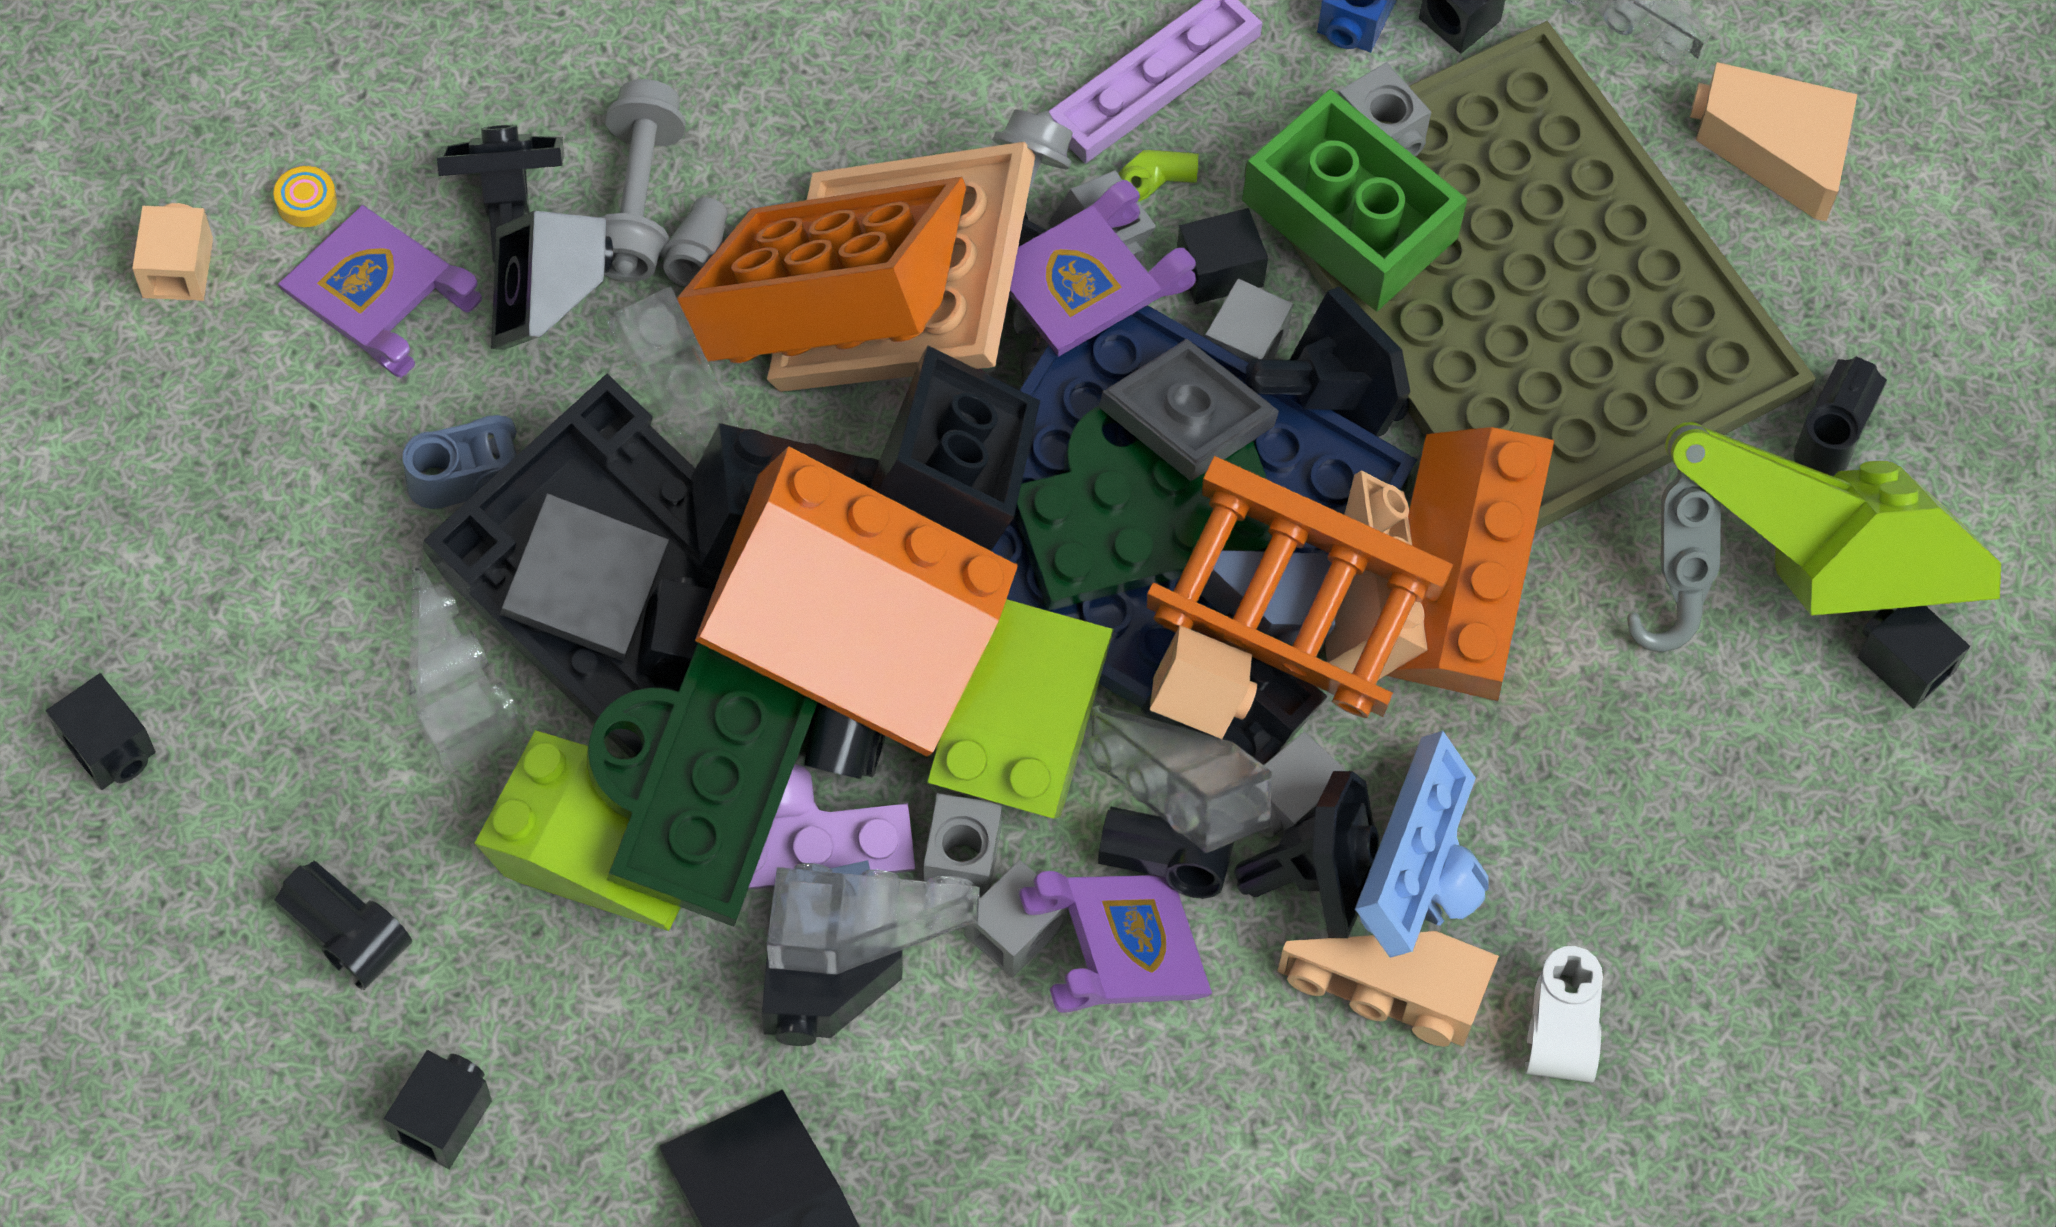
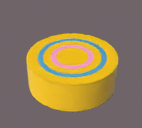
(305, 196)

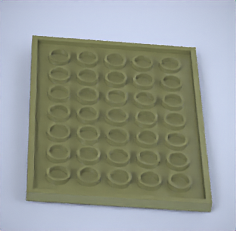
(1575, 286)

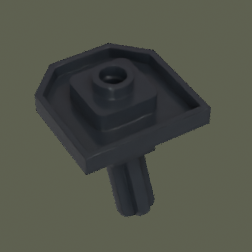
(502, 162)
(1340, 366)
(1322, 854)

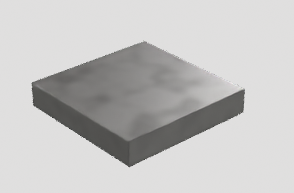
(1188, 409)
(584, 577)

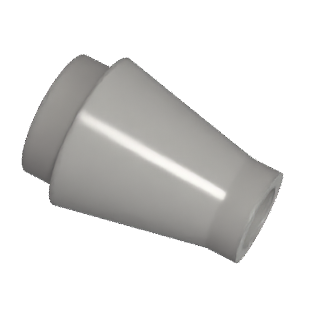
(694, 240)

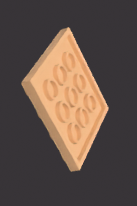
(978, 278)

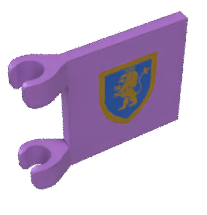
(1085, 277)
(370, 280)
(1129, 936)

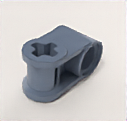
(463, 454)

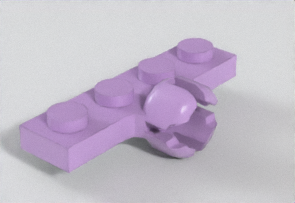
(833, 838)

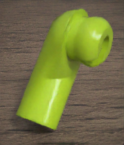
(1155, 167)

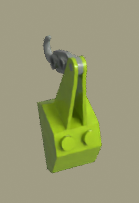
(1838, 539)

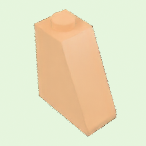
(1778, 132)

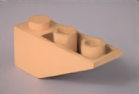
(1386, 510)
(1428, 988)

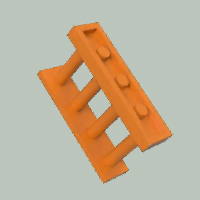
(1351, 551)

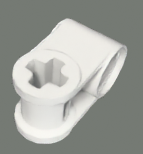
(1565, 1024)

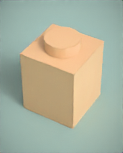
(172, 252)
(1203, 683)

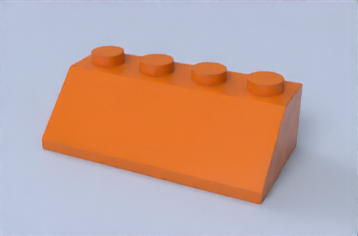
(1480, 512)

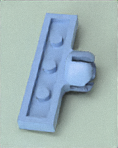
(1421, 854)

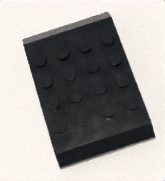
(602, 460)

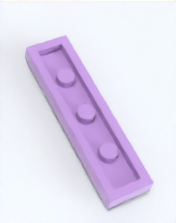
(1155, 74)

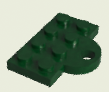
(1119, 518)
(702, 783)

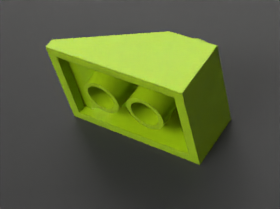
(1024, 711)
(561, 834)

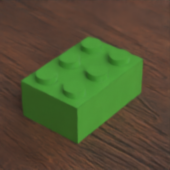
(1353, 199)

